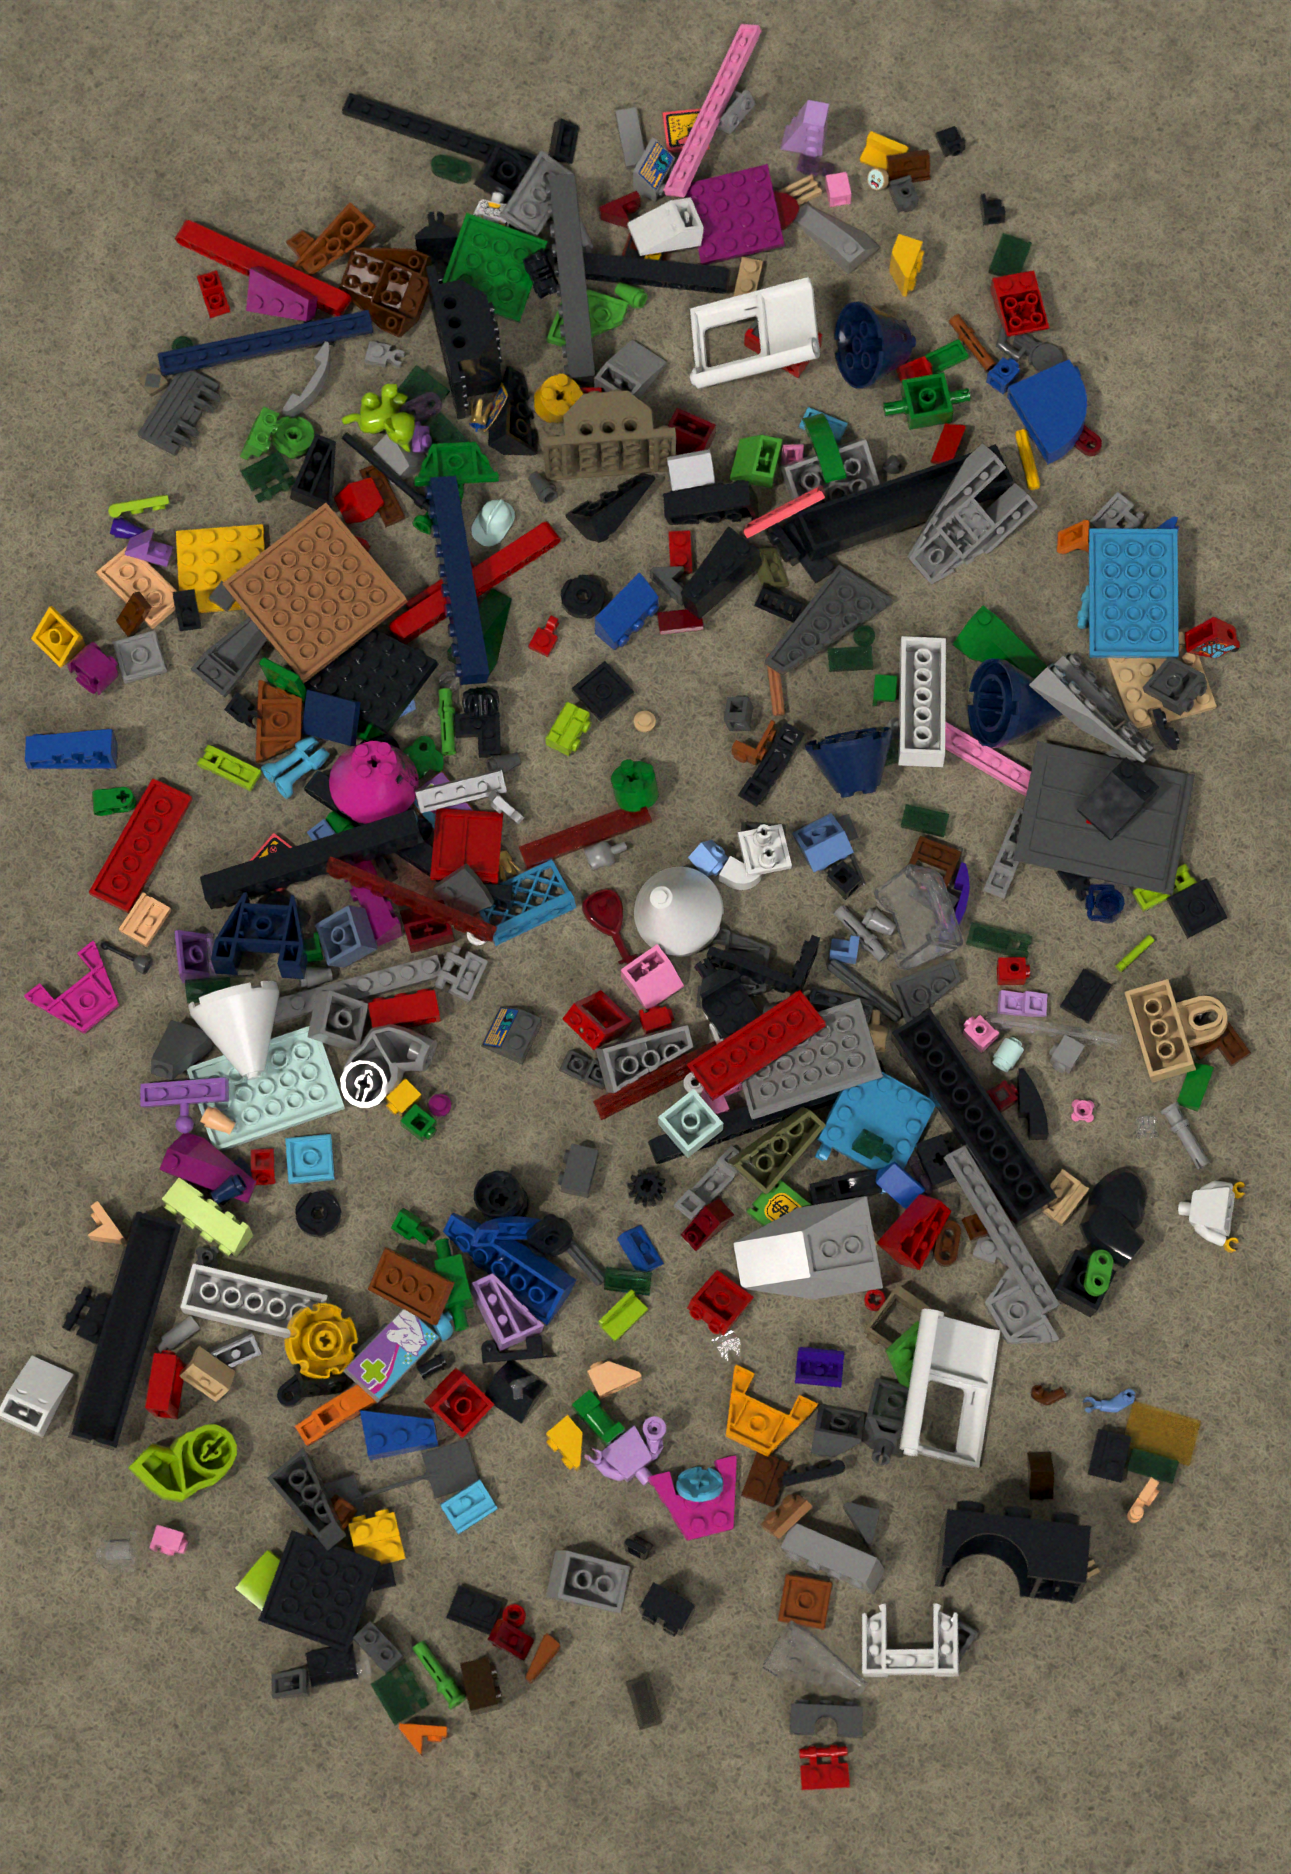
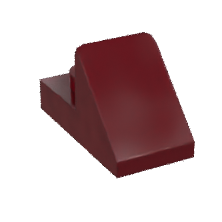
(616, 210)
(510, 1639)

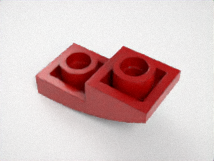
(213, 294)

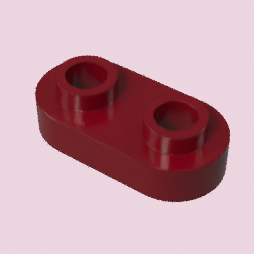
(1088, 437)

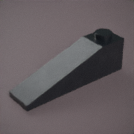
(502, 172)
(604, 516)

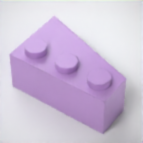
(807, 130)
(503, 1313)

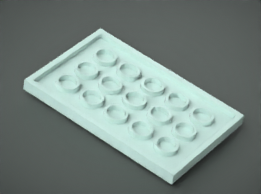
(290, 1091)

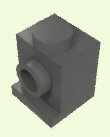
(898, 189)
(738, 713)

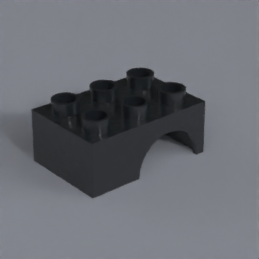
(1042, 1554)

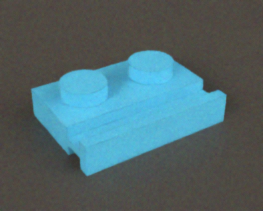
(468, 1506)

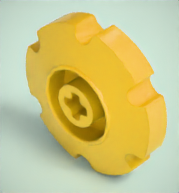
(323, 1324)

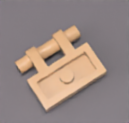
(1146, 1497)

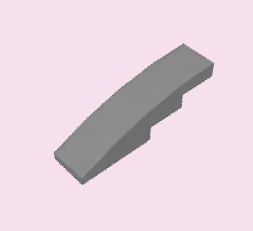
(1004, 865)

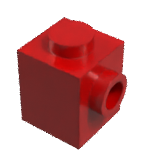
(1012, 971)

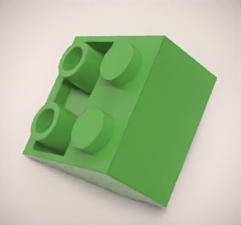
(757, 460)

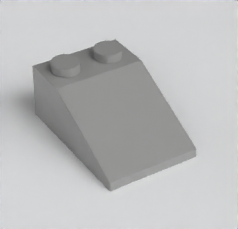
(587, 1581)

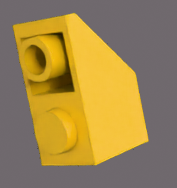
(568, 1440)

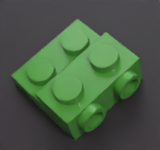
(258, 438)
(902, 1354)

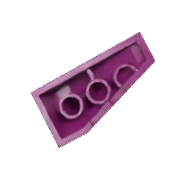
(202, 1164)

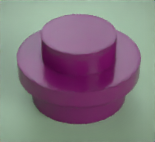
(439, 1105)

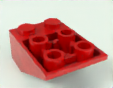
(1019, 303)

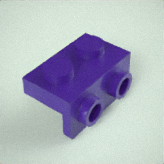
(819, 1367)

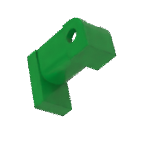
(591, 1412)

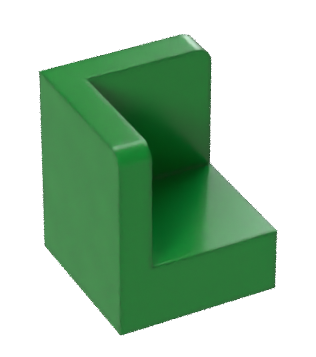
(884, 688)
(313, 948)

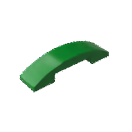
(825, 447)

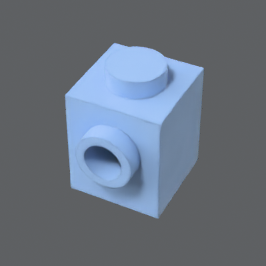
(709, 858)

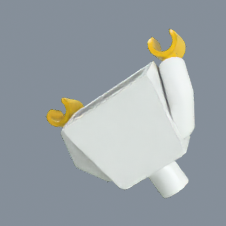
(1212, 1211)

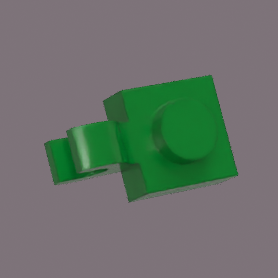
(409, 1226)

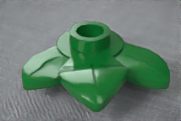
(425, 759)

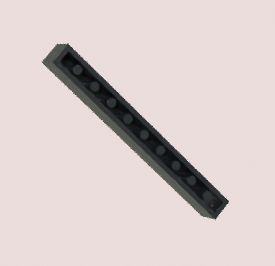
(311, 859)

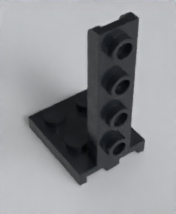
(762, 974)

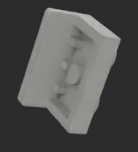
(736, 110)

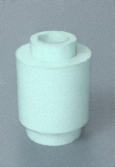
(1007, 1054)

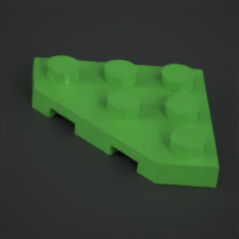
(604, 314)

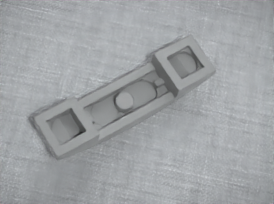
(297, 404)
(709, 1186)

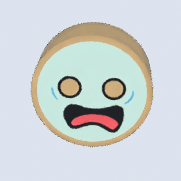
(878, 178)

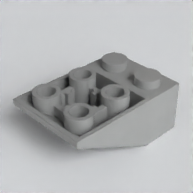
(630, 370)

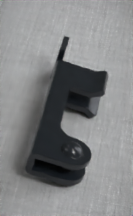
(534, 1351)

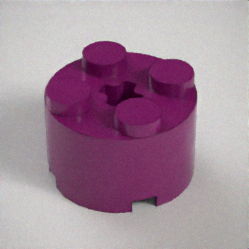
(93, 668)

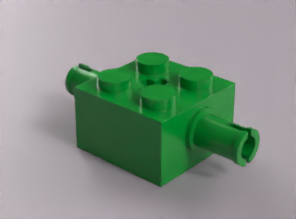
(939, 401)
(453, 1269)

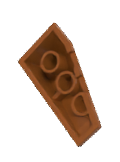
(338, 238)

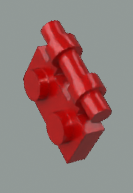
(824, 1775)

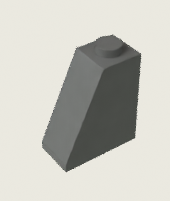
(179, 1049)

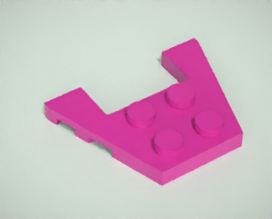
(83, 1002)
(700, 1518)

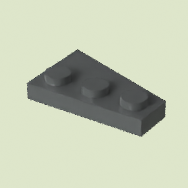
(924, 987)

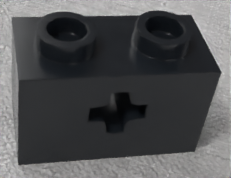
(927, 1152)

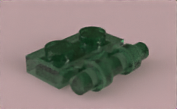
(265, 471)
(393, 1698)

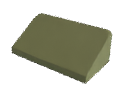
(771, 569)

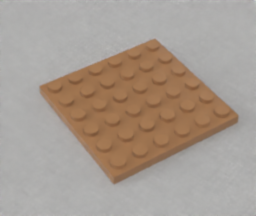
(315, 592)

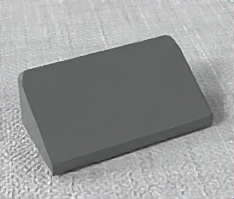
(236, 1349)

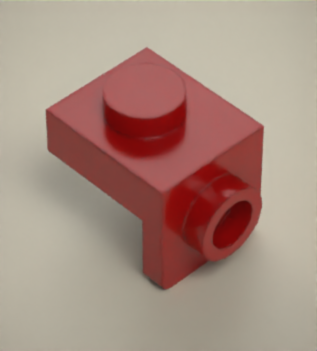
(915, 368)

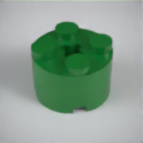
(634, 785)

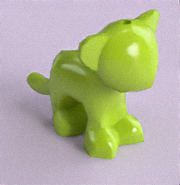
(383, 414)

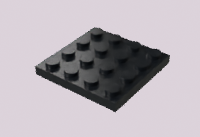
(319, 1591)

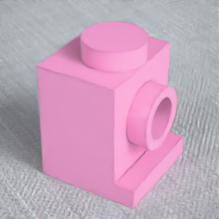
(980, 1040)
(169, 1541)

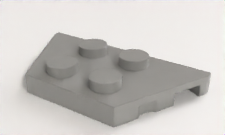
(1016, 1315)

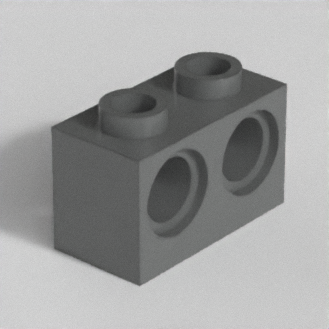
(378, 1648)

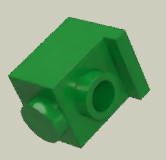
(416, 1116)

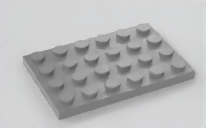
(821, 1065)

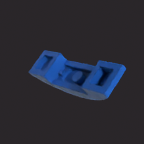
(503, 1229)

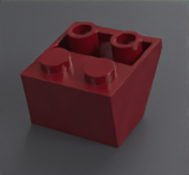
(692, 432)
(424, 931)

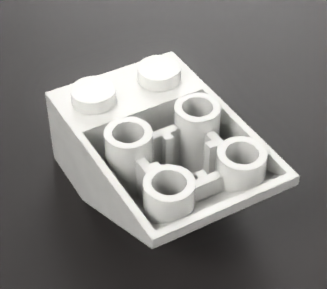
(667, 228)
(35, 1396)

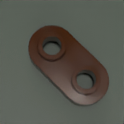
(947, 1244)

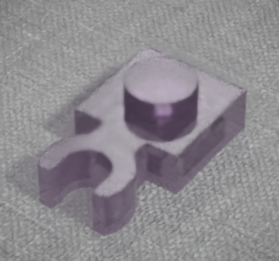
(811, 166)

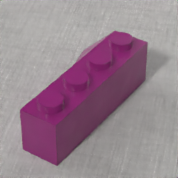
(379, 910)

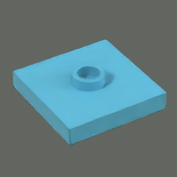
(310, 1159)

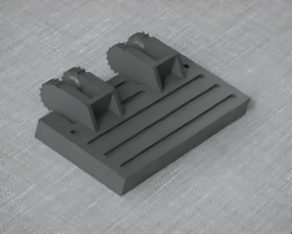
(178, 411)

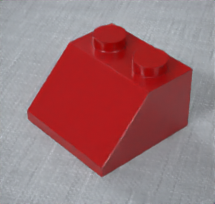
(458, 1402)

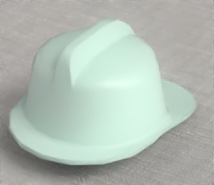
(493, 522)

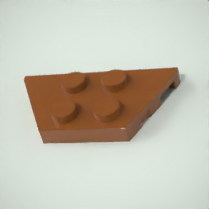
(280, 722)

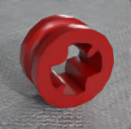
(877, 1293)

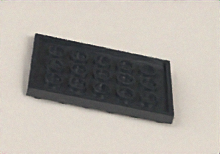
(379, 675)

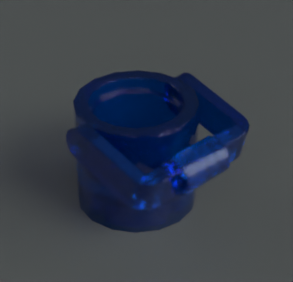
(1106, 906)

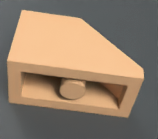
(610, 1378)

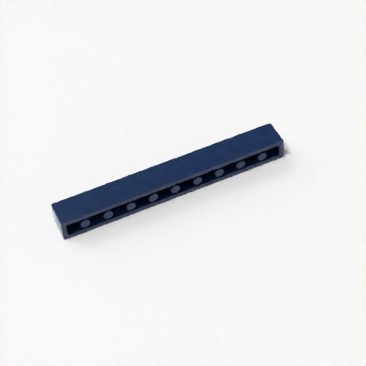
(457, 580)

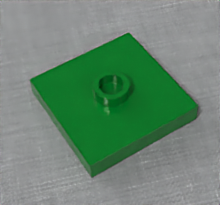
(283, 678)

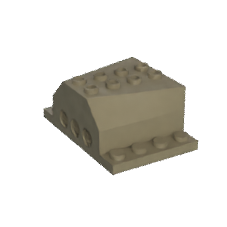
(608, 437)

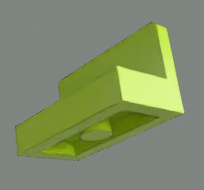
(622, 1316)

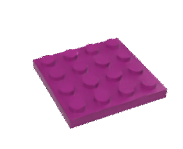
(736, 214)

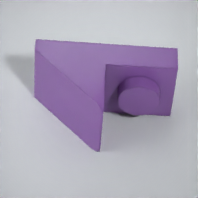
(144, 548)

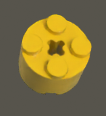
(558, 387)

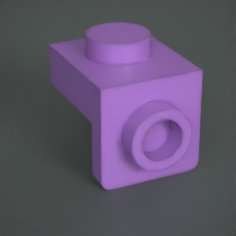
(421, 439)

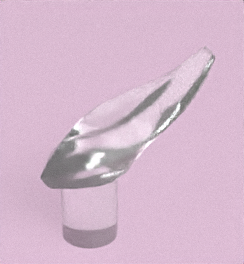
(519, 1383)

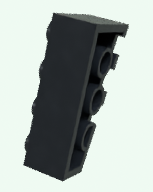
(711, 503)
(720, 572)

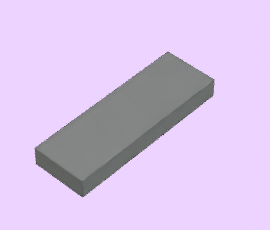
(630, 136)

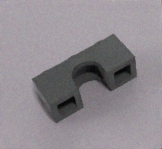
(847, 1717)

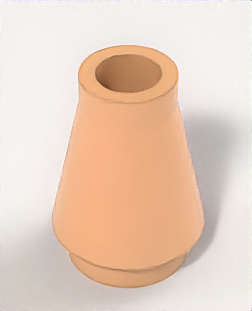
(216, 1120)

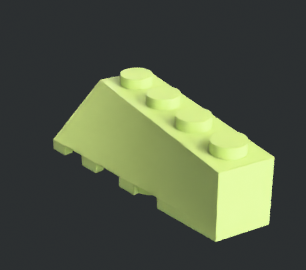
(207, 1217)

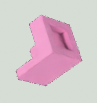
(838, 189)

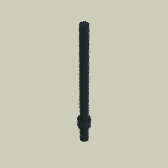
(419, 499)

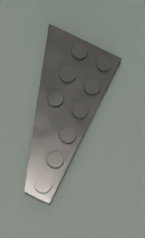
(834, 611)

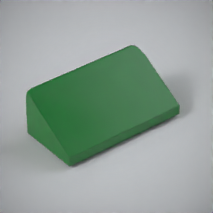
(1195, 1087)

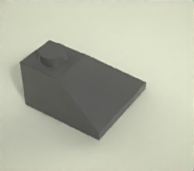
(836, 1430)

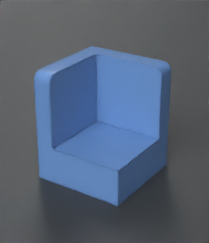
(844, 950)

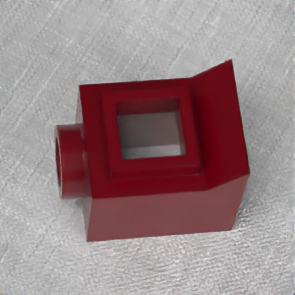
(1003, 1095)

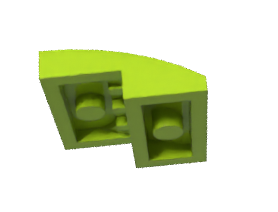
(259, 1579)

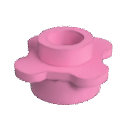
(1078, 1115)

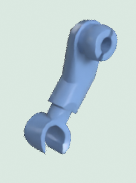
(1114, 1405)

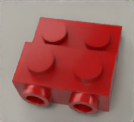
(719, 1303)

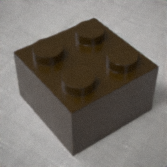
(480, 1686)

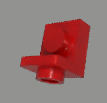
(263, 1166)

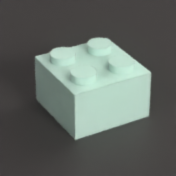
(690, 1123)

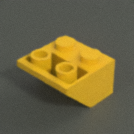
(906, 262)

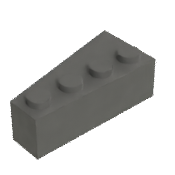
(306, 1494)

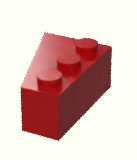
(915, 1232)

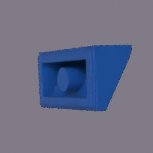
(899, 1184)
(640, 1249)

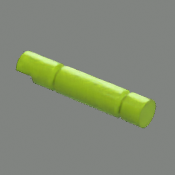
(1134, 953)

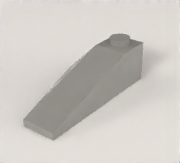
(839, 240)

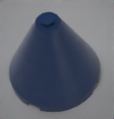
(1005, 704)

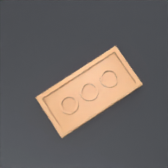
(129, 575)

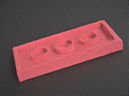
(784, 511)

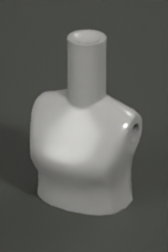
(603, 854)

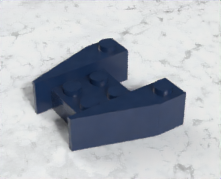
(263, 930)

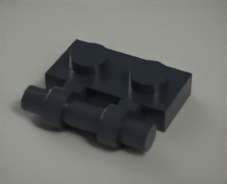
(91, 1324)

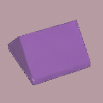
(191, 955)

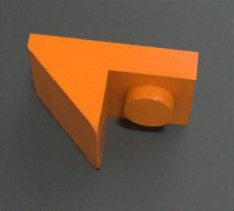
(1074, 538)
(415, 1734)

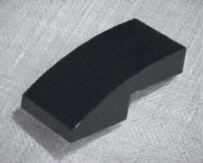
(1167, 735)

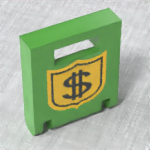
(776, 1204)

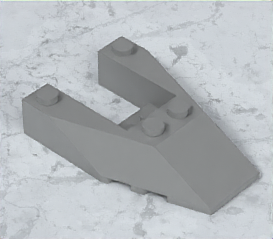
(960, 526)

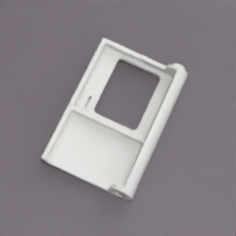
(958, 1357)

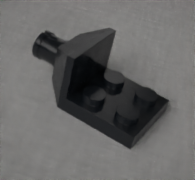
(437, 242)
(724, 999)

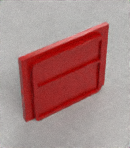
(467, 839)

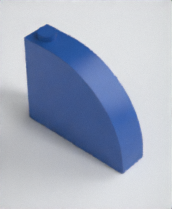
(1052, 408)

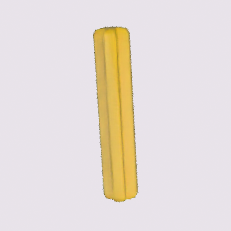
(1027, 459)

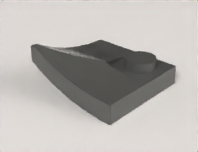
(464, 891)

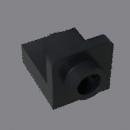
(950, 141)

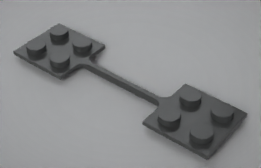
(447, 1470)

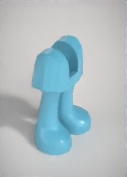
(285, 783)

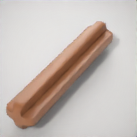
(776, 692)

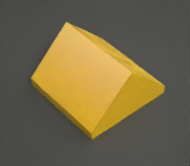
(58, 637)

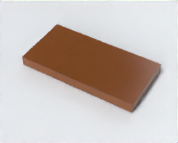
(411, 1286)

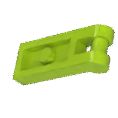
(136, 506)
(229, 768)
(1148, 899)

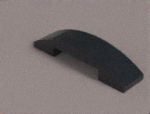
(772, 765)

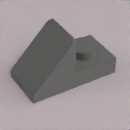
(666, 579)

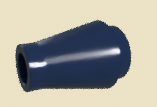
(230, 1188)

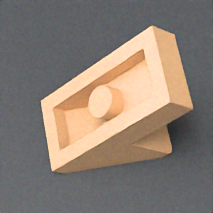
(108, 1231)

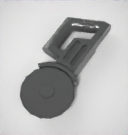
(1039, 354)

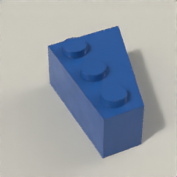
(396, 1434)

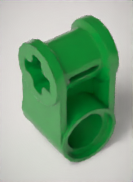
(110, 801)

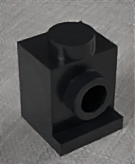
(852, 882)

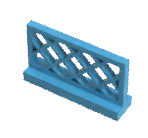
(536, 914)

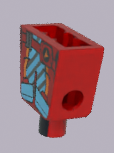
(1212, 639)

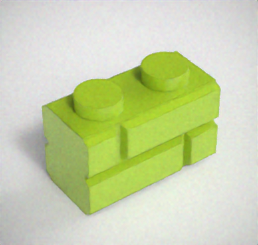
(568, 729)

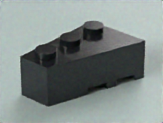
(316, 476)

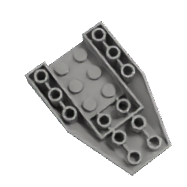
(1090, 706)
(812, 1252)

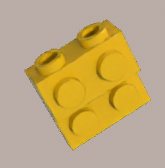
(377, 1537)

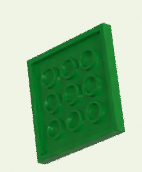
(492, 262)

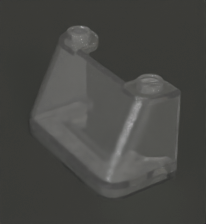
(921, 915)

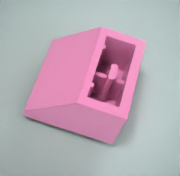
(651, 978)

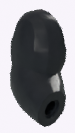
(1114, 1213)

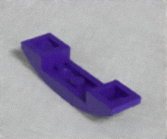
(962, 884)

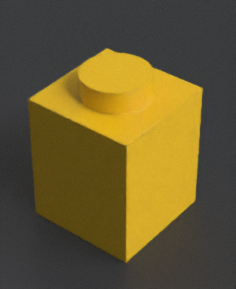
(402, 1098)

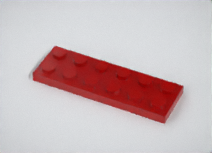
(140, 845)
(756, 1045)

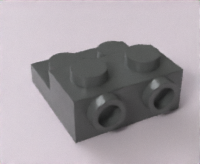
(1176, 685)

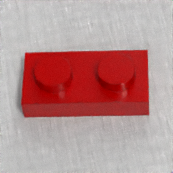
(680, 550)

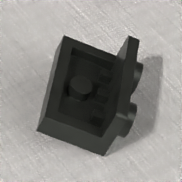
(316, 1387)

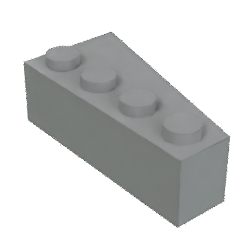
(634, 1057)
(833, 1558)

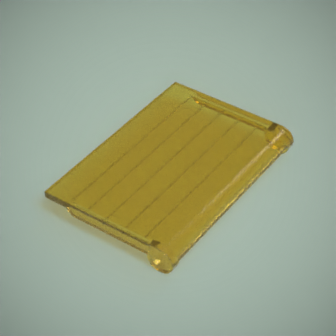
(1162, 1432)

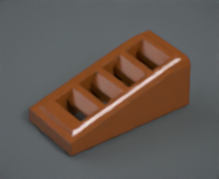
(546, 1651)

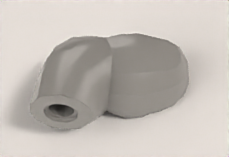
(380, 1062)

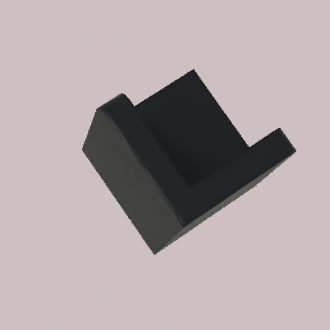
(991, 211)

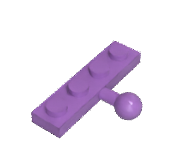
(183, 1094)

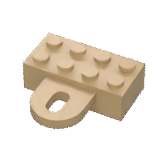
(1168, 1027)

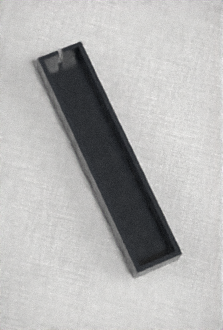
(885, 508)
(124, 1331)

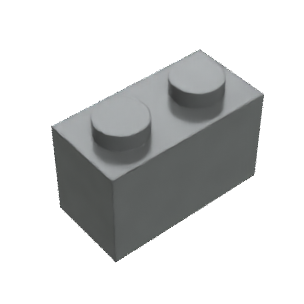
(579, 1170)

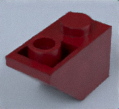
(707, 1224)

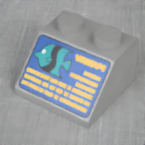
(653, 170)

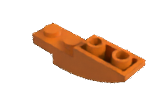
(334, 1413)

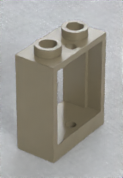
(905, 1299)

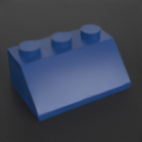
(626, 612)

